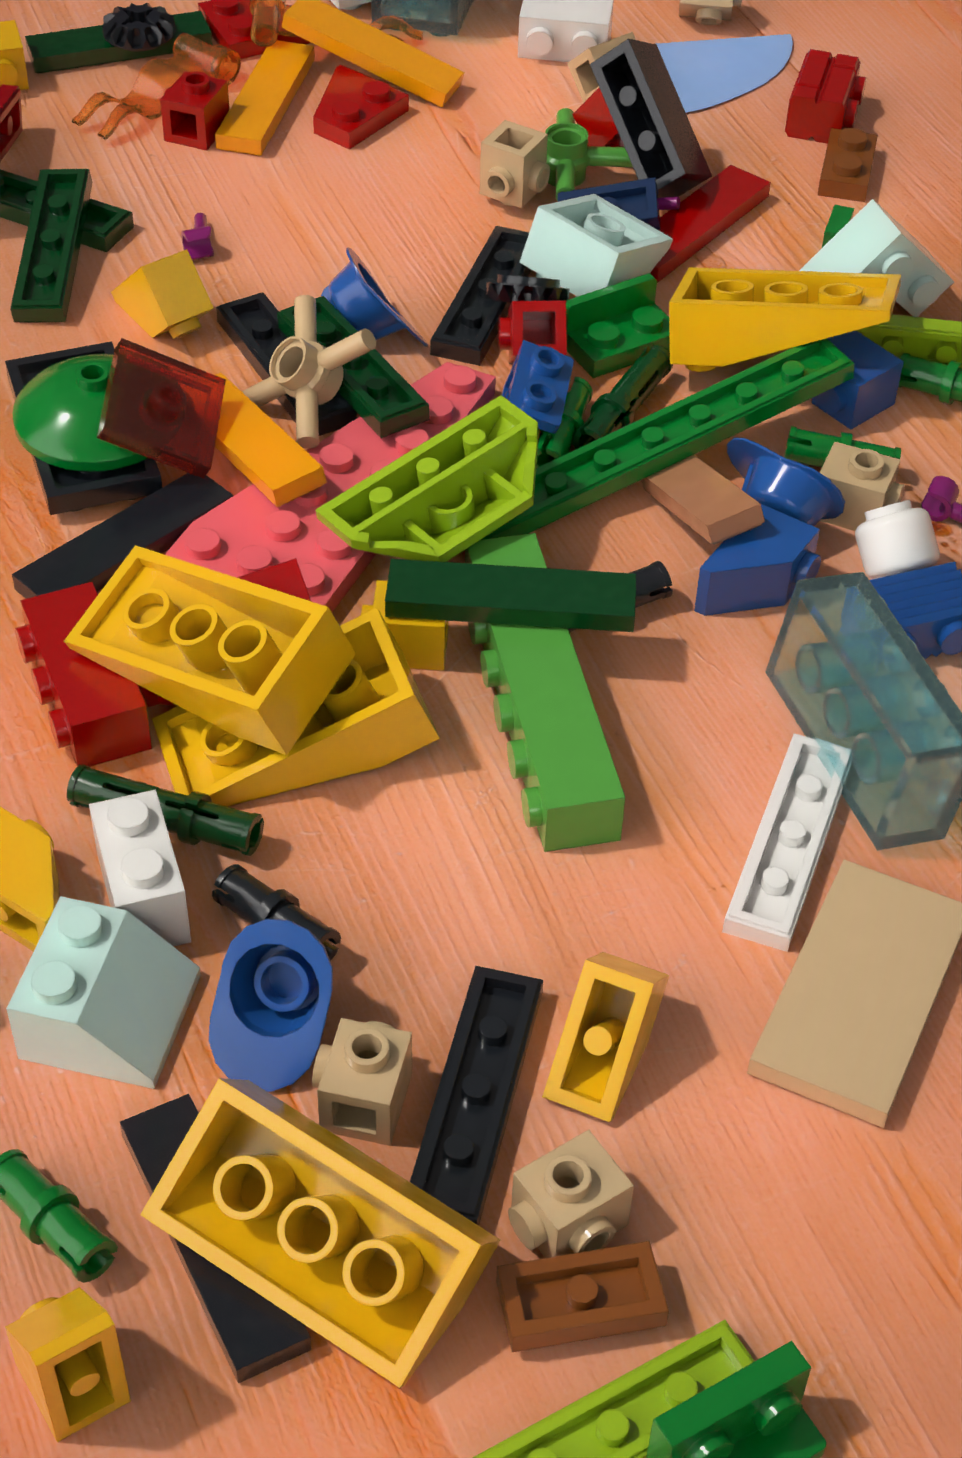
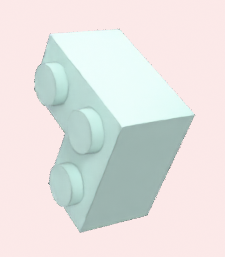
(880, 245)

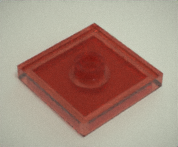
(161, 408)

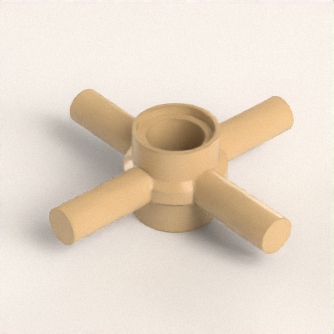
(308, 370)

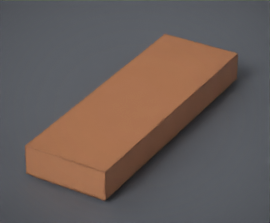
(704, 500)

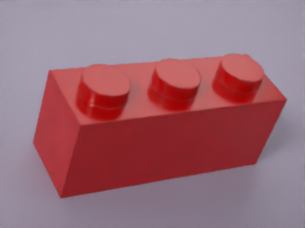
(93, 707)

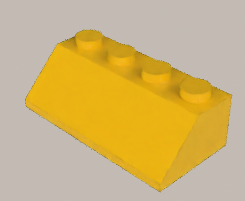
(319, 1228)

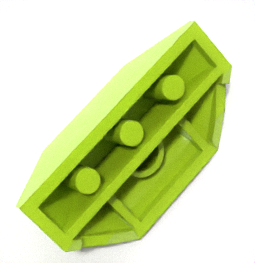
(444, 489)

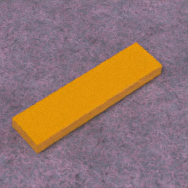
(373, 50)
(265, 98)
(264, 450)

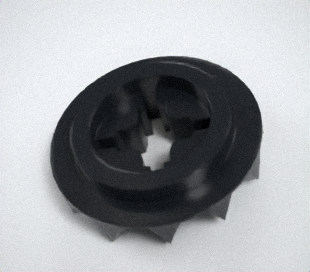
(138, 27)
(525, 289)

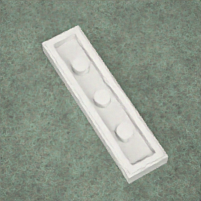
(786, 848)

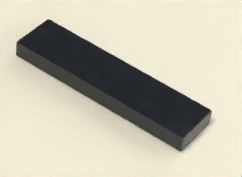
(473, 317)
(255, 332)
(98, 553)
(477, 1090)
(247, 1326)

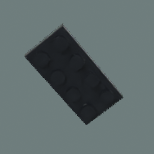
(72, 489)

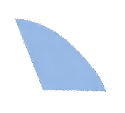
(723, 69)

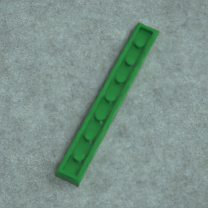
(680, 432)

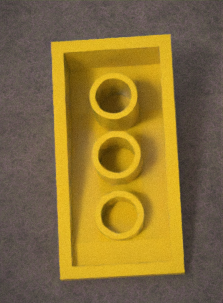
(750, 313)
(216, 645)
(361, 726)

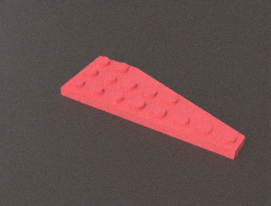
(255, 534)

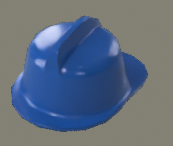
(363, 302)
(785, 483)
(271, 1004)

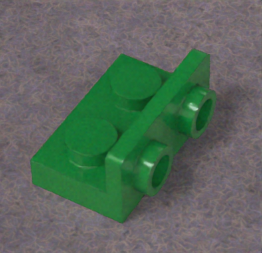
(615, 325)
(744, 1415)

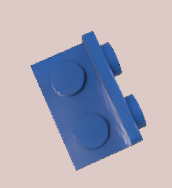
(539, 384)

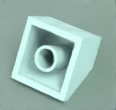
(591, 244)
(101, 995)

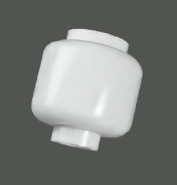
(896, 540)

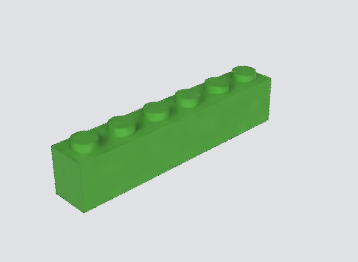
(549, 718)

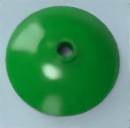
(61, 415)

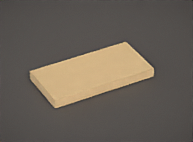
(860, 993)

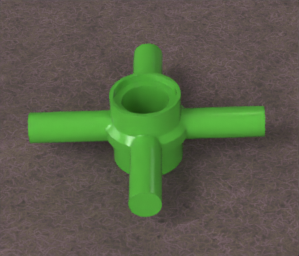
(570, 154)

